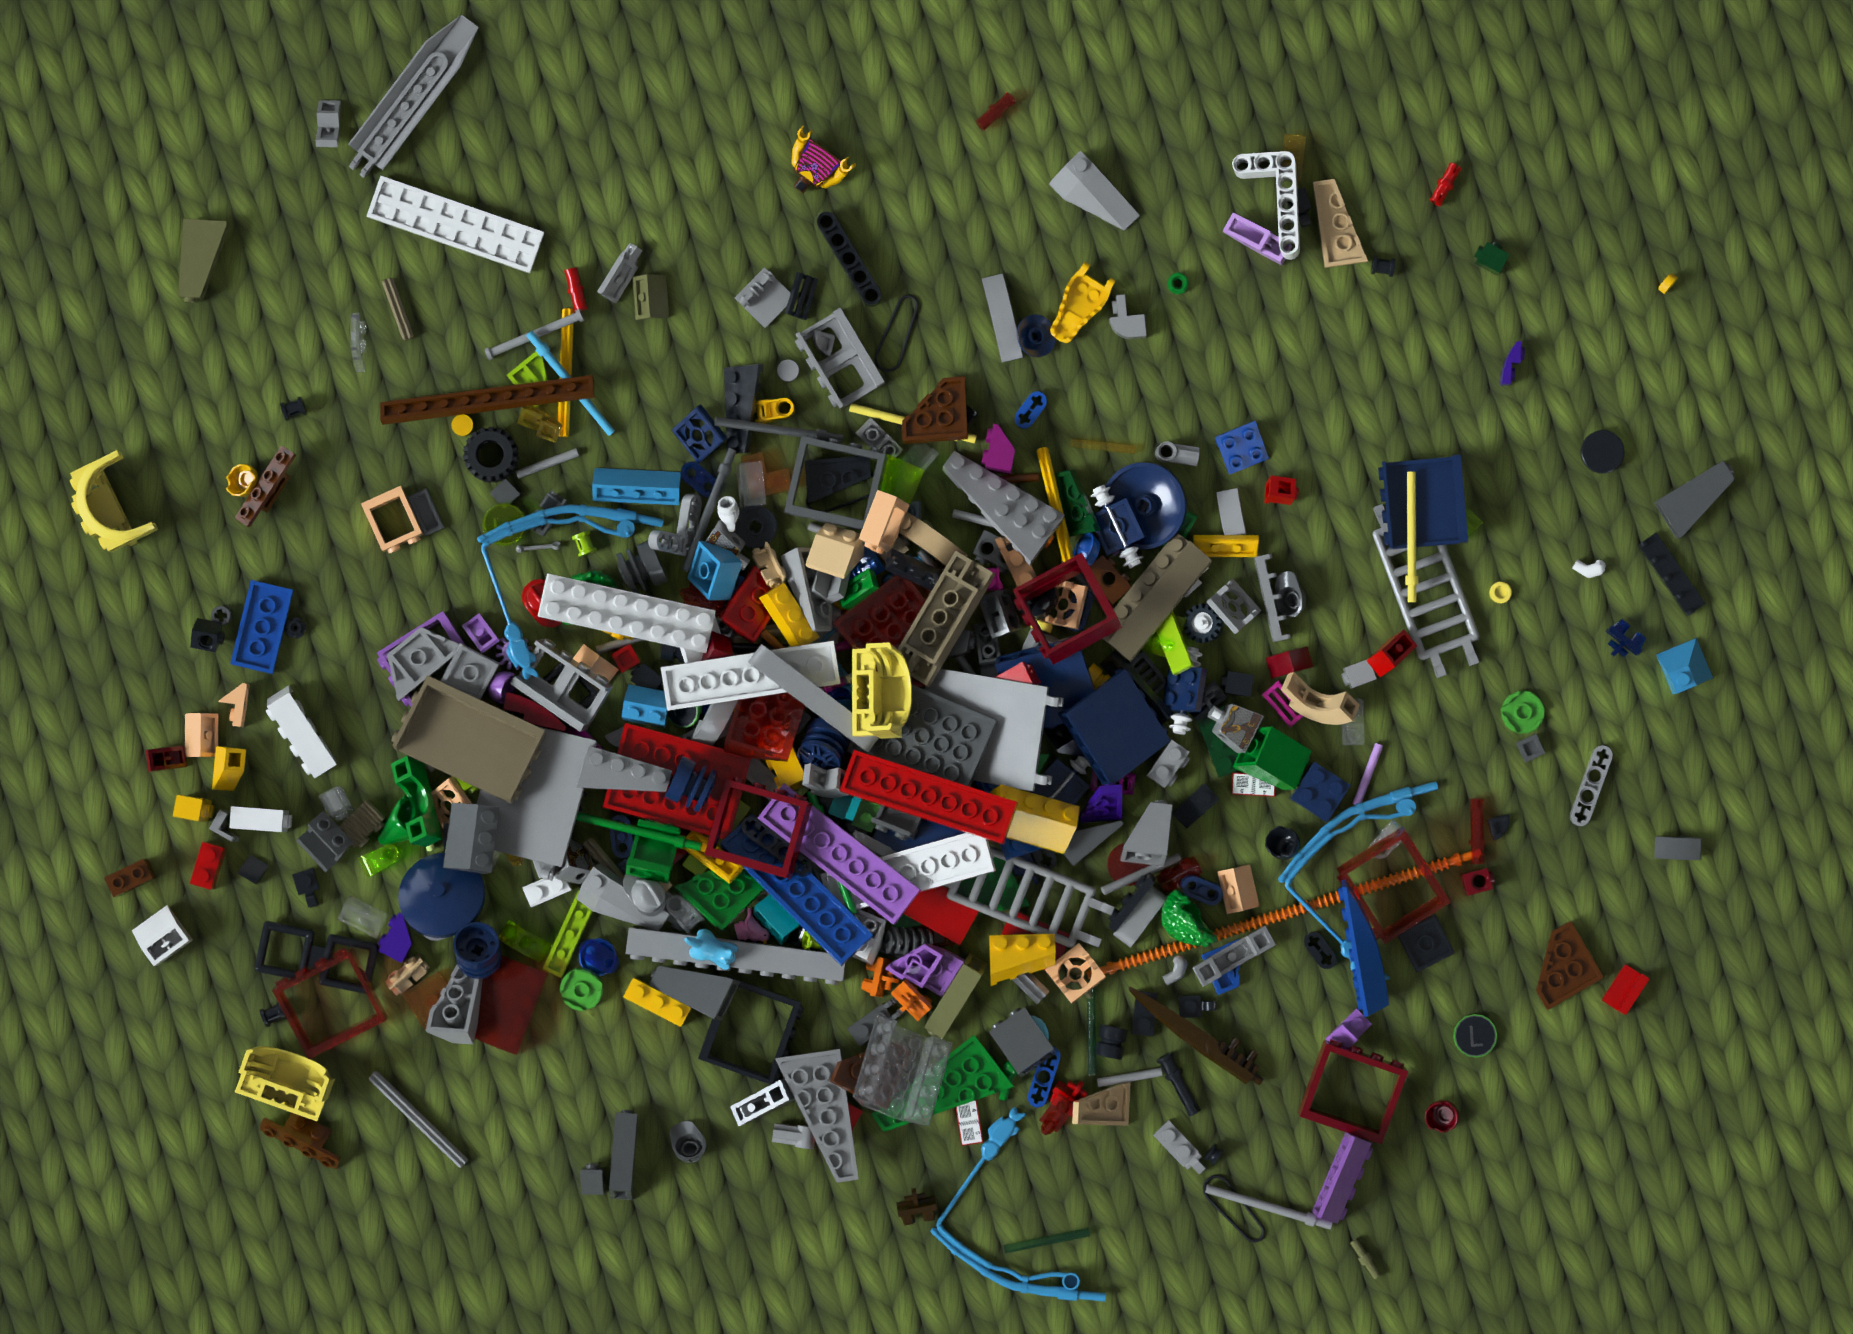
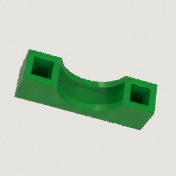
(412, 778)

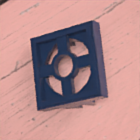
(680, 431)

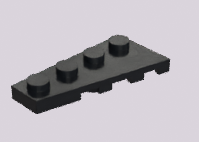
(740, 396)

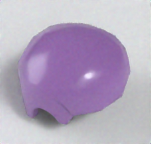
(500, 686)

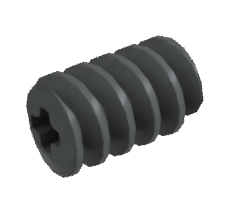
(906, 938)

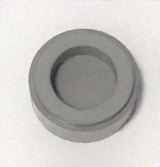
(788, 370)

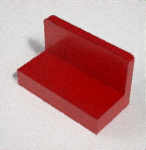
(1625, 989)

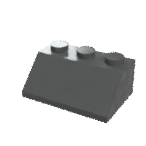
(471, 837)

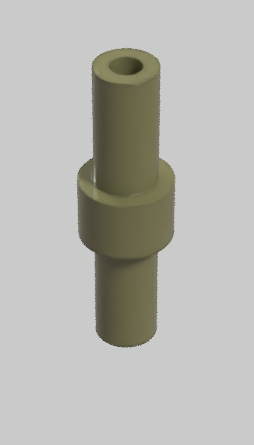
(1365, 1258)

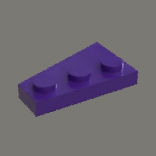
(1103, 805)

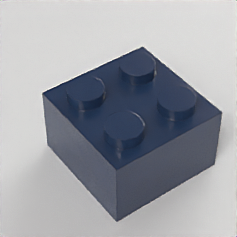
(1319, 792)

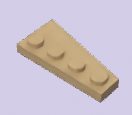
(1336, 230)

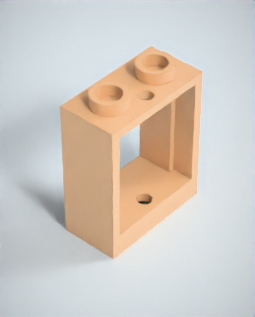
(384, 499)
(883, 522)

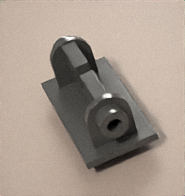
(551, 500)

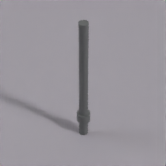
(775, 429)
(724, 471)

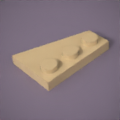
(1104, 1107)

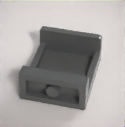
(900, 823)
(324, 841)
(1022, 1041)

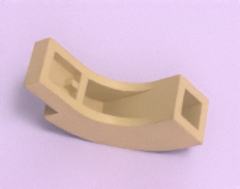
(928, 539)
(1317, 706)

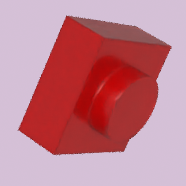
(626, 658)

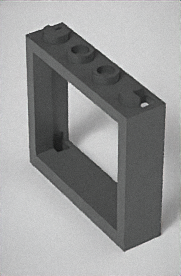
(834, 444)

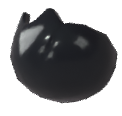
(1282, 843)

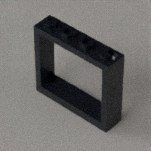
(782, 1050)

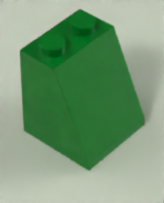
(1274, 759)

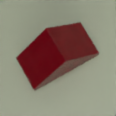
(718, 647)
(1289, 662)
(166, 758)

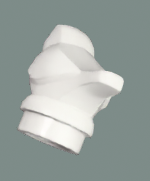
(728, 512)

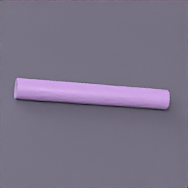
(1368, 774)

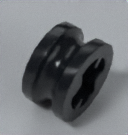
(1213, 1154)

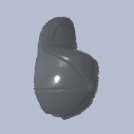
(1293, 597)
(687, 1142)

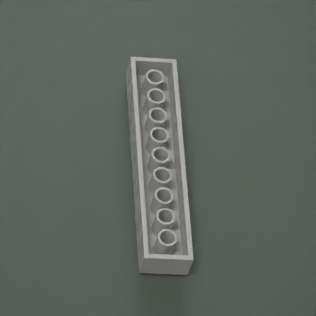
(749, 956)

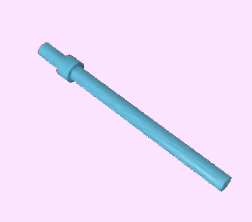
(543, 350)

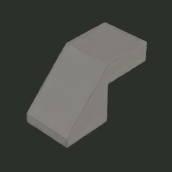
(328, 123)

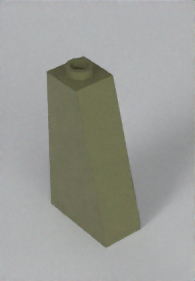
(199, 255)
(955, 996)

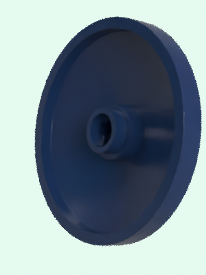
(1156, 498)
(440, 899)

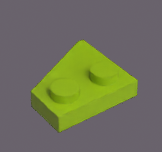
(529, 371)

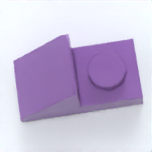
(480, 633)
(1350, 1029)

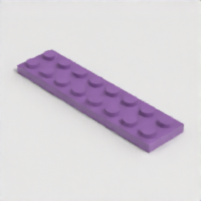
(844, 858)

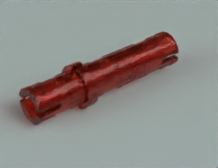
(1477, 831)

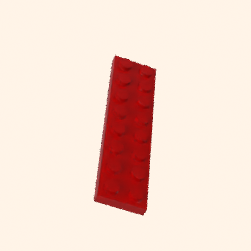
(928, 797)

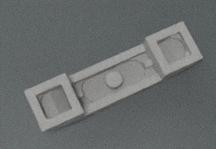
(1002, 317)
(713, 722)
(1233, 955)

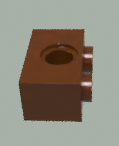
(1119, 587)
(130, 877)

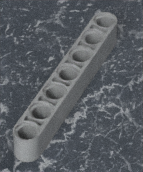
(808, 694)

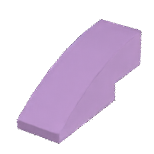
(1255, 238)

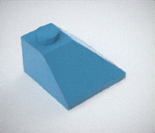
(1684, 666)

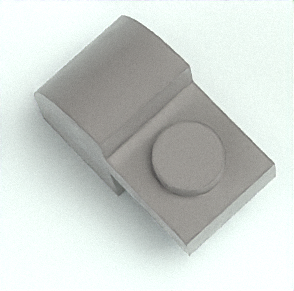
(1126, 326)
(823, 782)

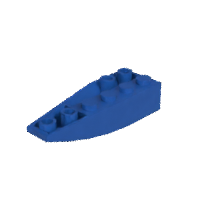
(1365, 953)

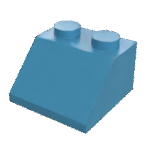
(714, 571)
(645, 706)

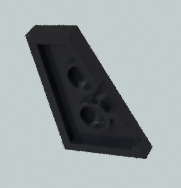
(834, 474)

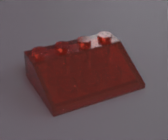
(882, 615)
(764, 727)
(509, 1004)

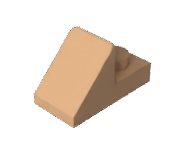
(239, 697)

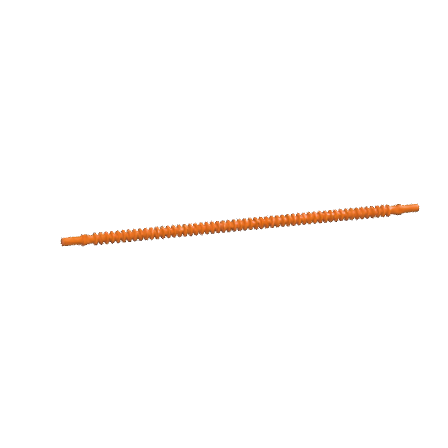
(1112, 967)

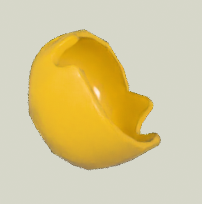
(242, 480)

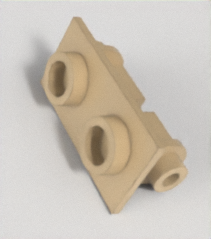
(767, 557)
(414, 967)

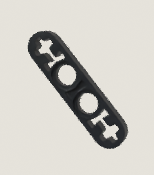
(779, 843)

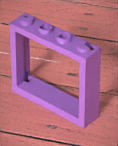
(439, 618)

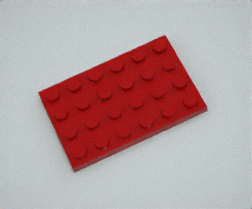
(666, 752)

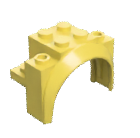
(101, 508)
(880, 694)
(285, 1081)

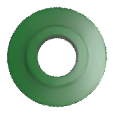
(1178, 276)

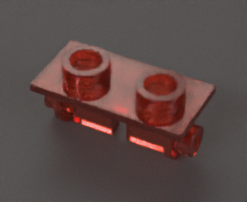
(694, 597)
(1170, 877)
(1056, 1115)

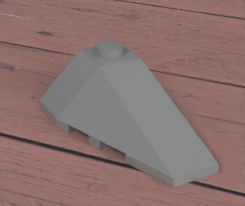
(1089, 189)
(801, 579)
(605, 895)
(457, 1009)

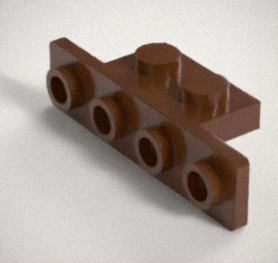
(267, 487)
(303, 1135)

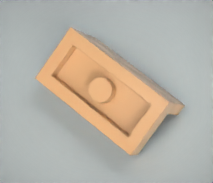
(201, 734)
(1238, 889)

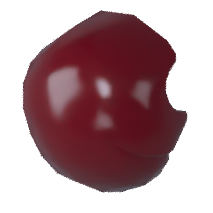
(1442, 1116)

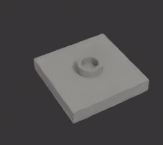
(470, 671)

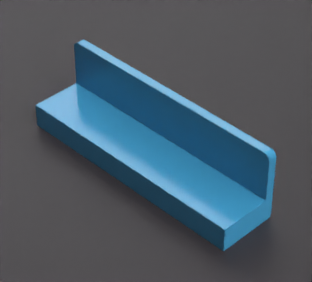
(636, 486)

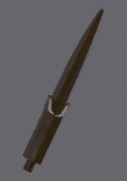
(1217, 1052)

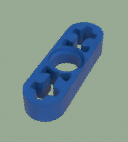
(1033, 1090)

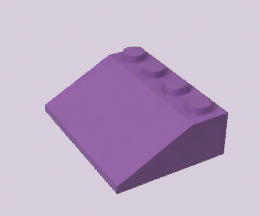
(1341, 1178)

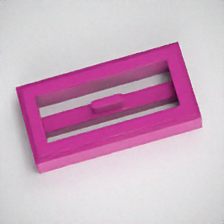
(1272, 690)

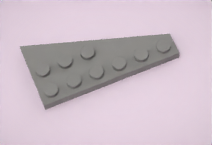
(1010, 510)
(823, 1108)

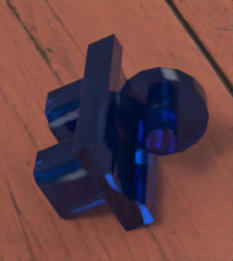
(1617, 632)

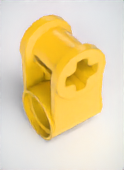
(771, 410)

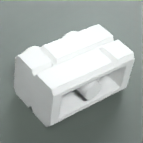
(545, 890)

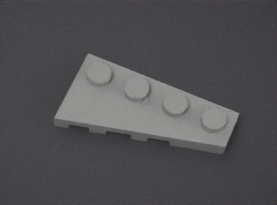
(613, 771)

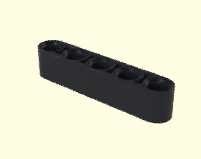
(847, 248)

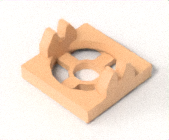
(1074, 620)
(460, 796)
(1096, 978)

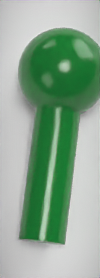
(1010, 1072)

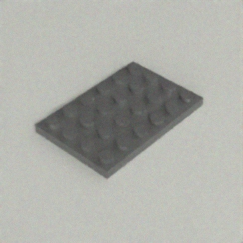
(938, 739)

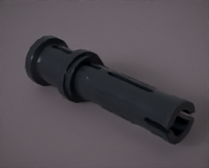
(1174, 1074)

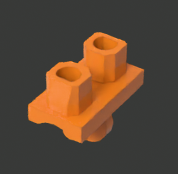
(882, 978)
(912, 1000)

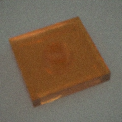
(424, 995)

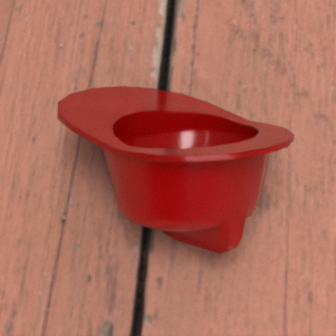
(531, 599)

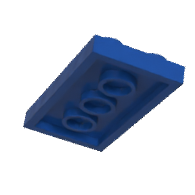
(262, 627)

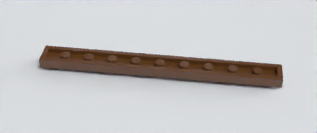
(487, 399)

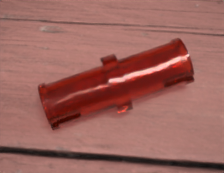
(995, 111)

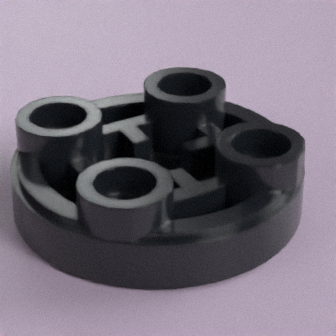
(1602, 451)

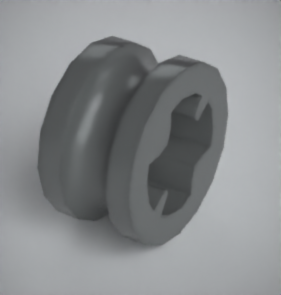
(224, 610)

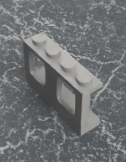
(850, 354)
(556, 696)

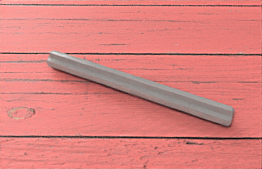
(418, 1119)

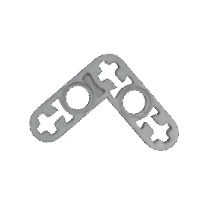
(689, 511)

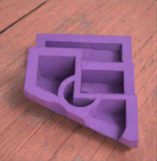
(927, 967)

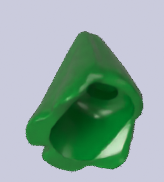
(395, 827)

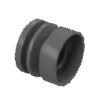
(641, 568)

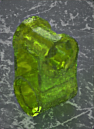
(377, 860)

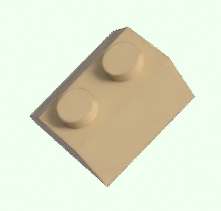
(835, 551)

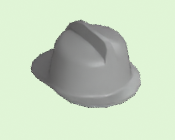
(645, 894)

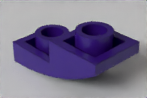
(1514, 357)

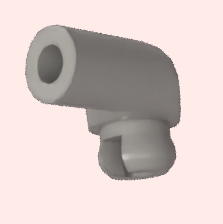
(1178, 972)

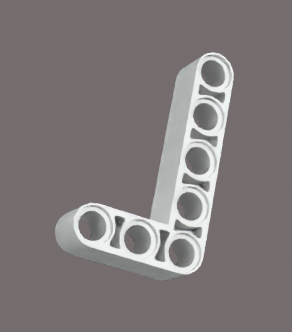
(1283, 195)

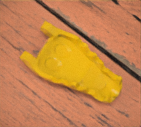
(1080, 302)

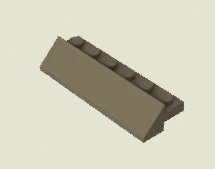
(1156, 595)
(944, 616)

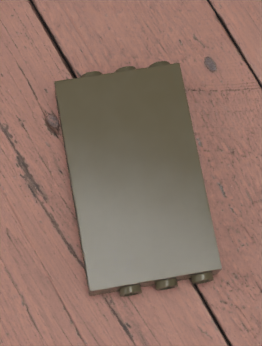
(469, 739)

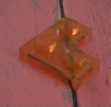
(774, 481)

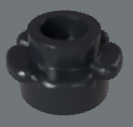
(296, 621)

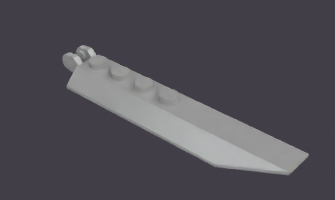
(412, 94)

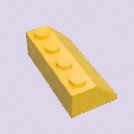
(1040, 819)

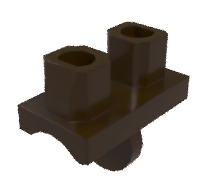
(916, 1204)

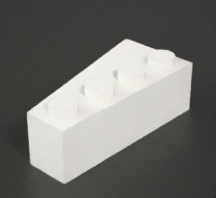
(300, 732)

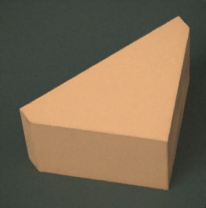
(595, 662)

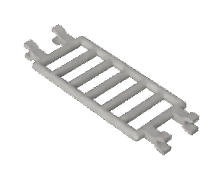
(1408, 614)
(1031, 926)

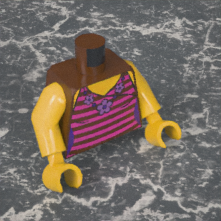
(816, 164)

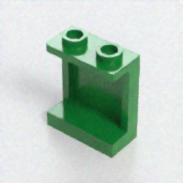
(651, 857)

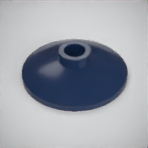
(1043, 339)

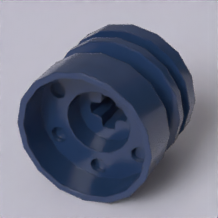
(823, 745)
(691, 784)
(477, 939)

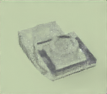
(1354, 731)

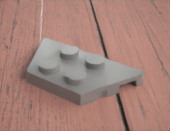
(416, 658)

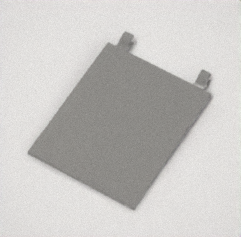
(1020, 714)
(544, 815)

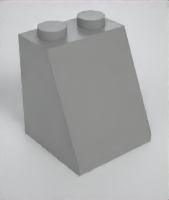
(1150, 837)

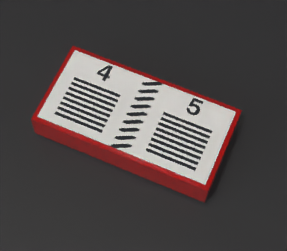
(1248, 785)
(969, 1123)

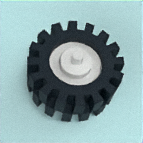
(1202, 623)

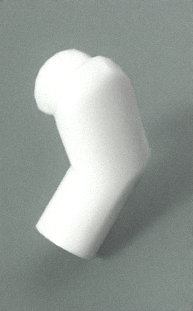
(1591, 570)

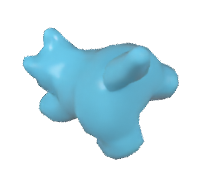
(707, 947)

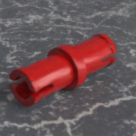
(1445, 184)
(575, 289)

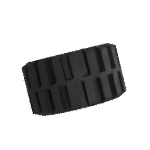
(477, 441)

